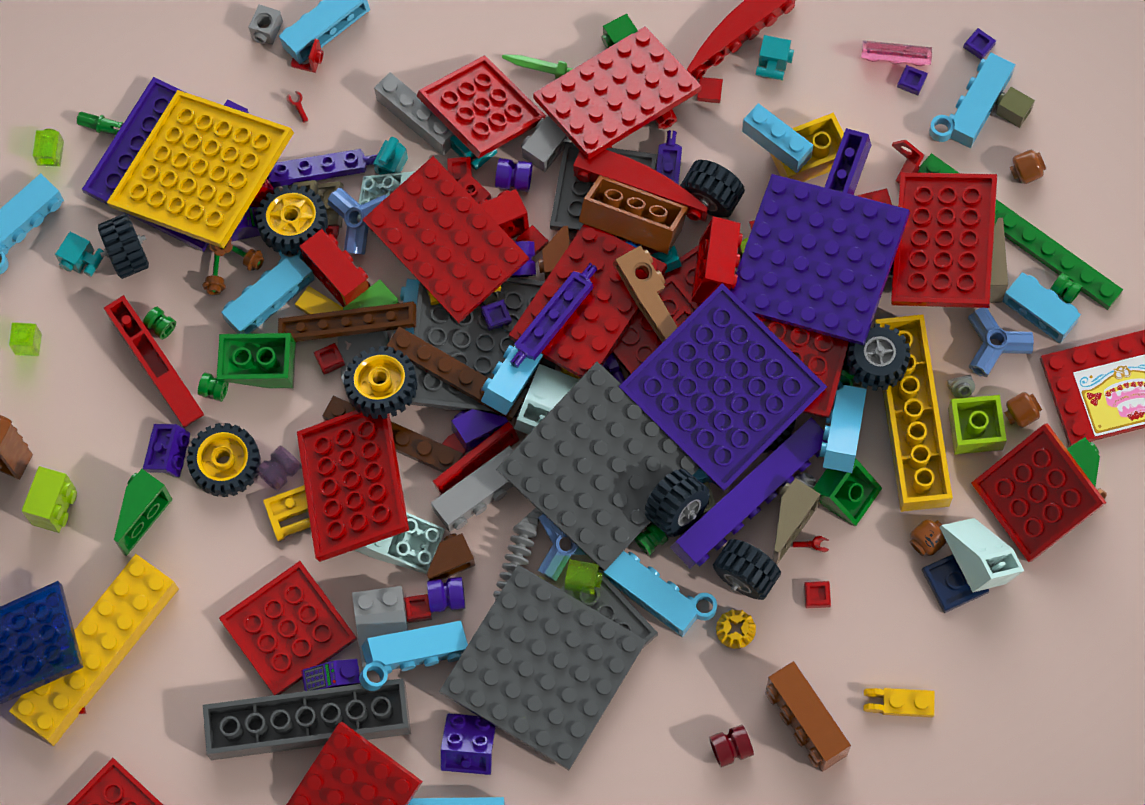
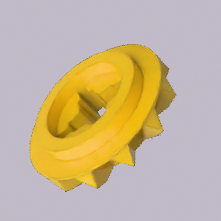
(735, 640)

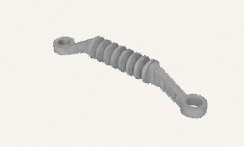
(525, 529)

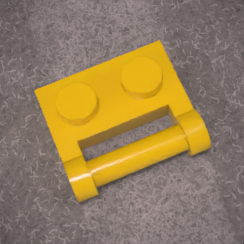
(287, 506)

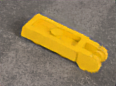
(901, 702)

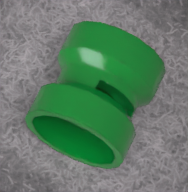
(1066, 288)
(159, 322)
(210, 386)
(650, 539)

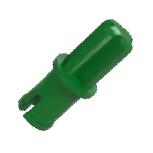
(98, 123)

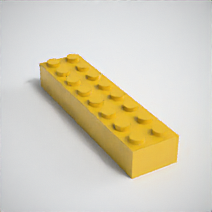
(916, 424)
(103, 642)

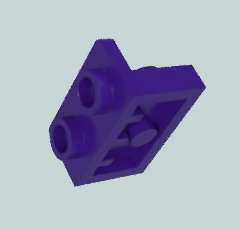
(166, 449)

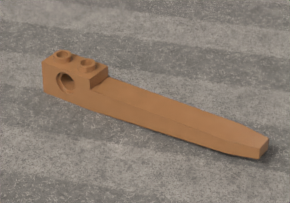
(646, 291)

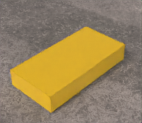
(315, 302)

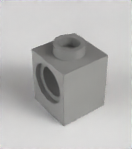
(265, 16)

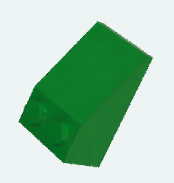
(257, 359)
(141, 506)

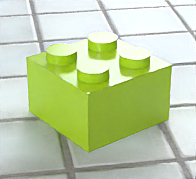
(977, 424)
(49, 499)

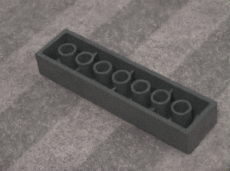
(303, 719)

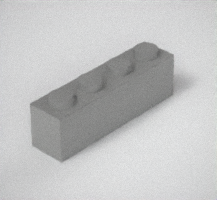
(411, 111)
(544, 144)
(472, 493)

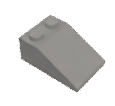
(379, 613)

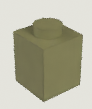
(1014, 106)

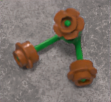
(252, 260)

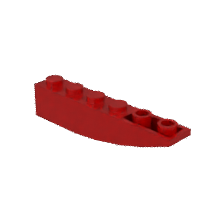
(735, 29)
(638, 176)
(153, 361)

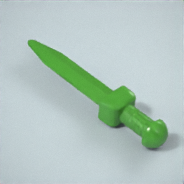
(540, 65)

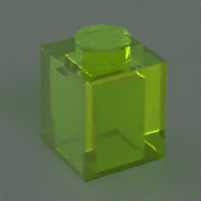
(48, 147)
(25, 339)
(583, 577)

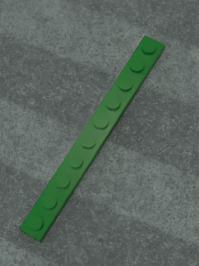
(1043, 247)

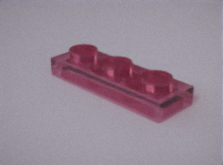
(896, 53)

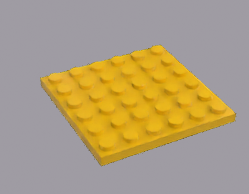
(200, 168)

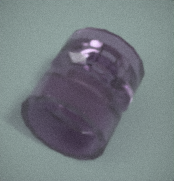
(278, 468)

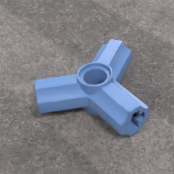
(349, 209)
(988, 354)
(556, 557)

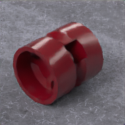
(731, 745)

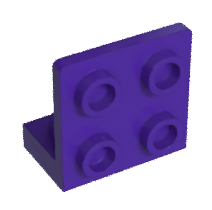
(467, 744)

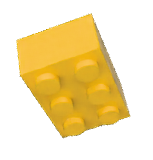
(826, 137)

